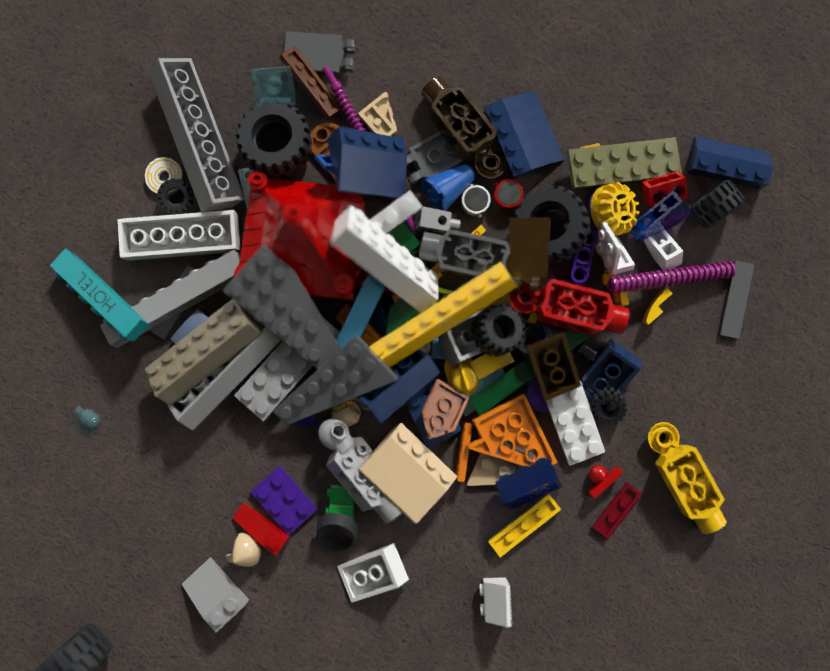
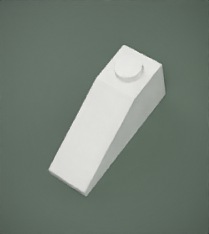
(664, 250)

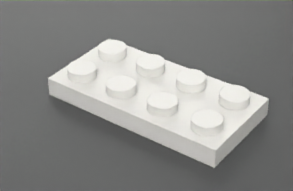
(575, 426)

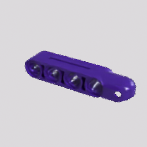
(588, 250)

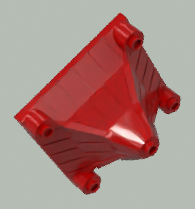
(298, 227)

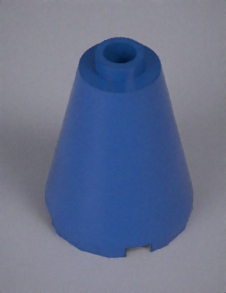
(447, 186)

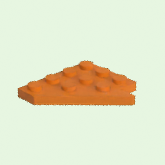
(515, 424)

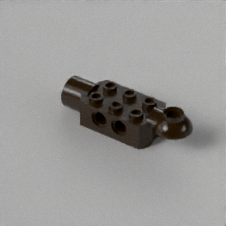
(463, 126)

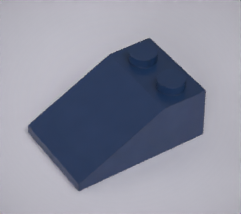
(611, 368)

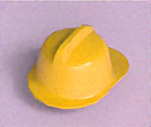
(462, 377)

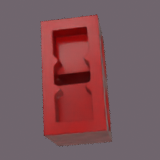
(663, 185)

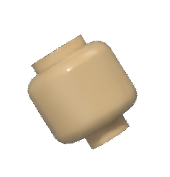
(348, 415)

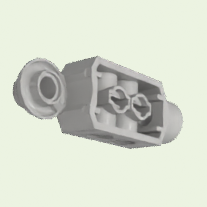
(344, 465)

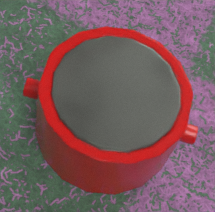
(508, 194)

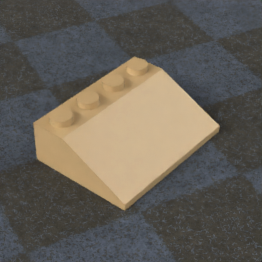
(407, 473)

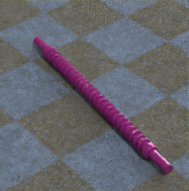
(336, 88)

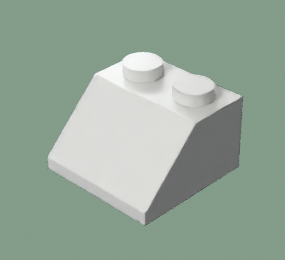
(496, 601)

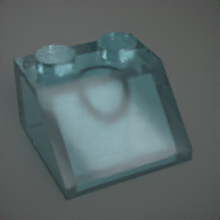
(273, 85)

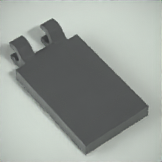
(322, 50)
(432, 157)

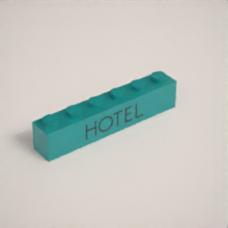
(99, 295)

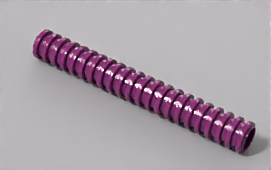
(671, 277)

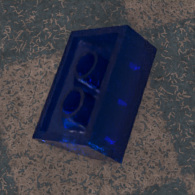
(528, 483)

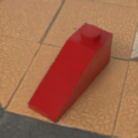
(261, 528)

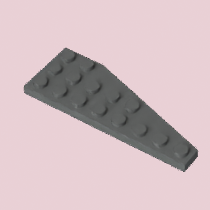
(280, 302)

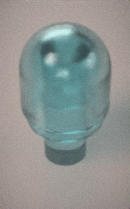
(87, 416)

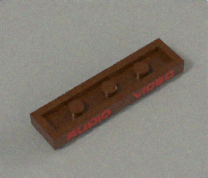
(310, 82)

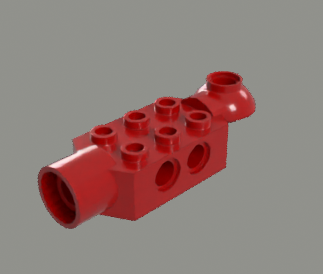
(572, 308)

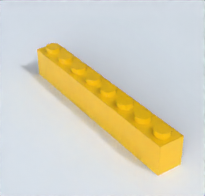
(444, 315)

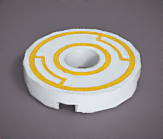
(161, 165)

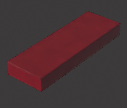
(616, 510)

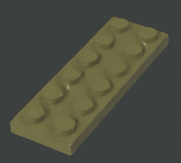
(622, 162)

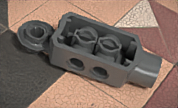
(464, 252)

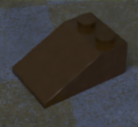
(553, 367)

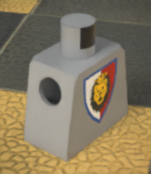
(428, 218)

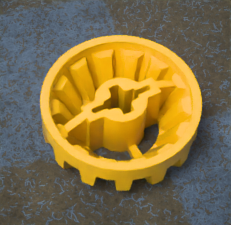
(609, 209)

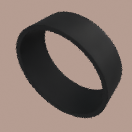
(340, 520)

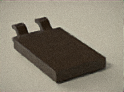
(528, 251)

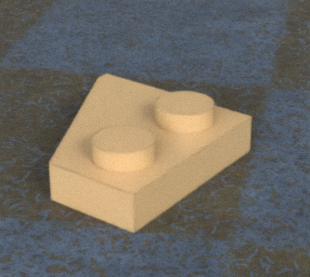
(379, 116)
(488, 470)

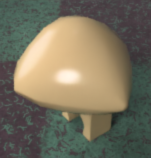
(245, 551)

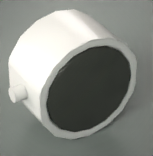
(475, 200)

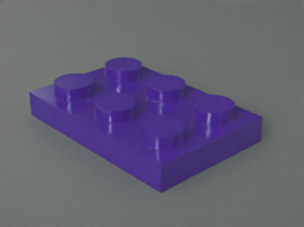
(284, 500)

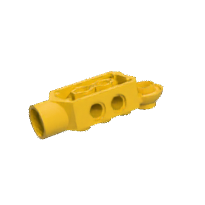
(687, 479)

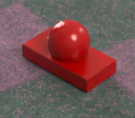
(602, 479)

